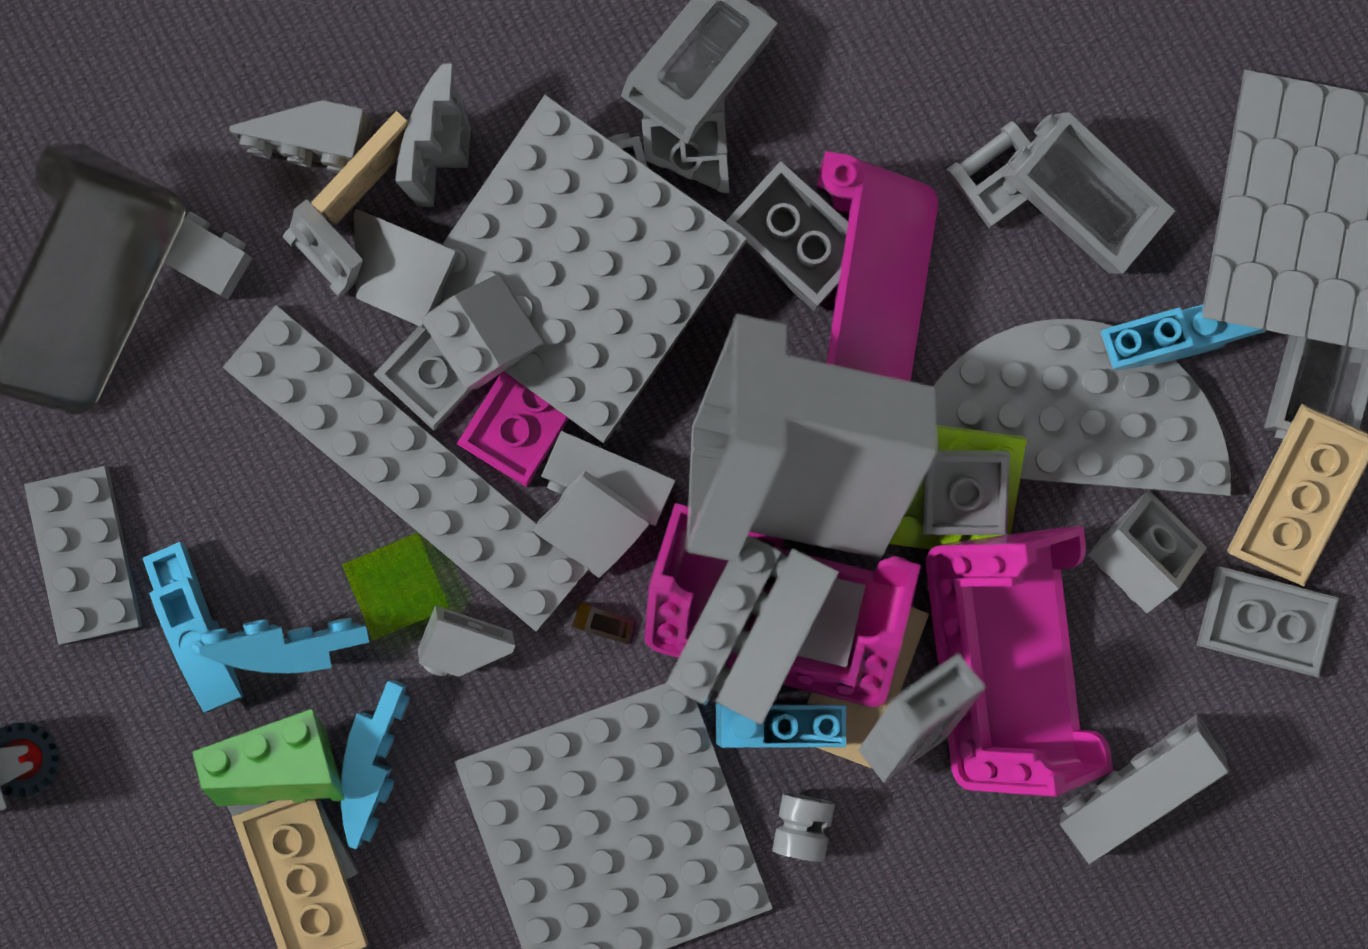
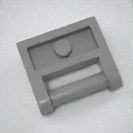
(995, 195)
(324, 247)

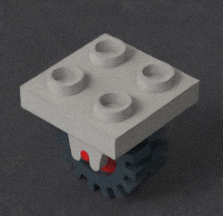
(26, 760)

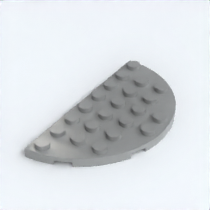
(1082, 417)

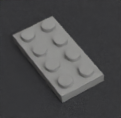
(83, 555)

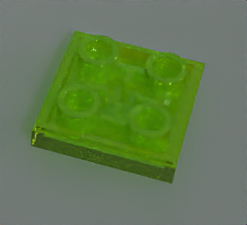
(395, 585)

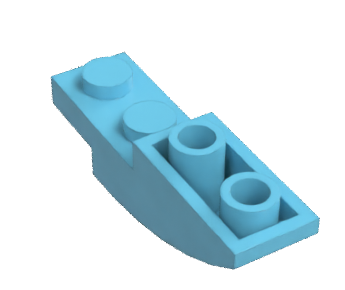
(1168, 337)
(183, 619)
(265, 649)
(364, 778)

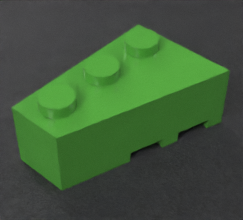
(271, 764)

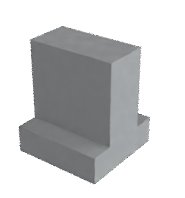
(803, 449)

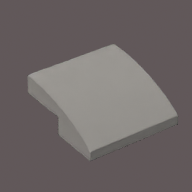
(592, 524)

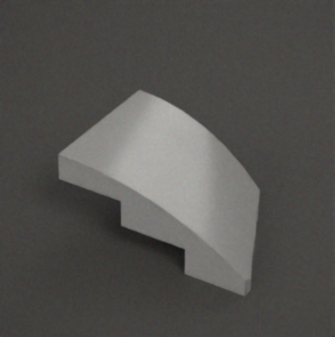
(433, 138)
(699, 160)
(399, 268)

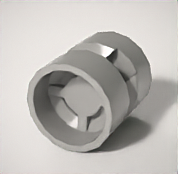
(803, 827)

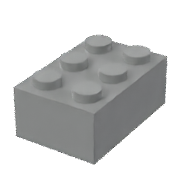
(793, 234)

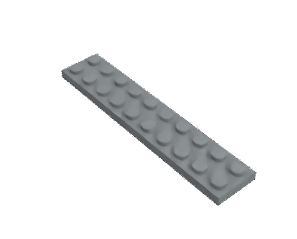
(404, 467)

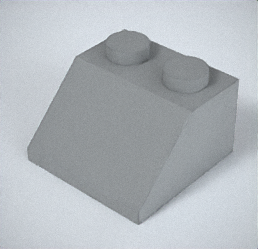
(482, 331)
(1148, 552)

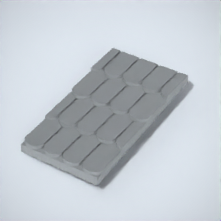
(1294, 213)

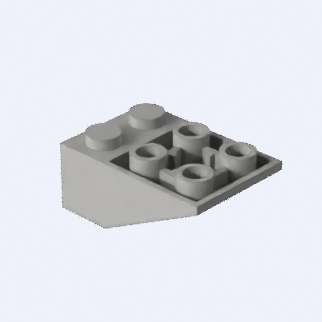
(308, 133)

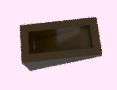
(603, 623)

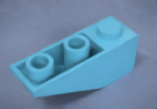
(783, 727)

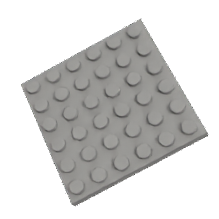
(596, 259)
(614, 828)

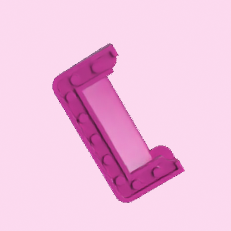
(881, 264)
(686, 581)
(1007, 618)

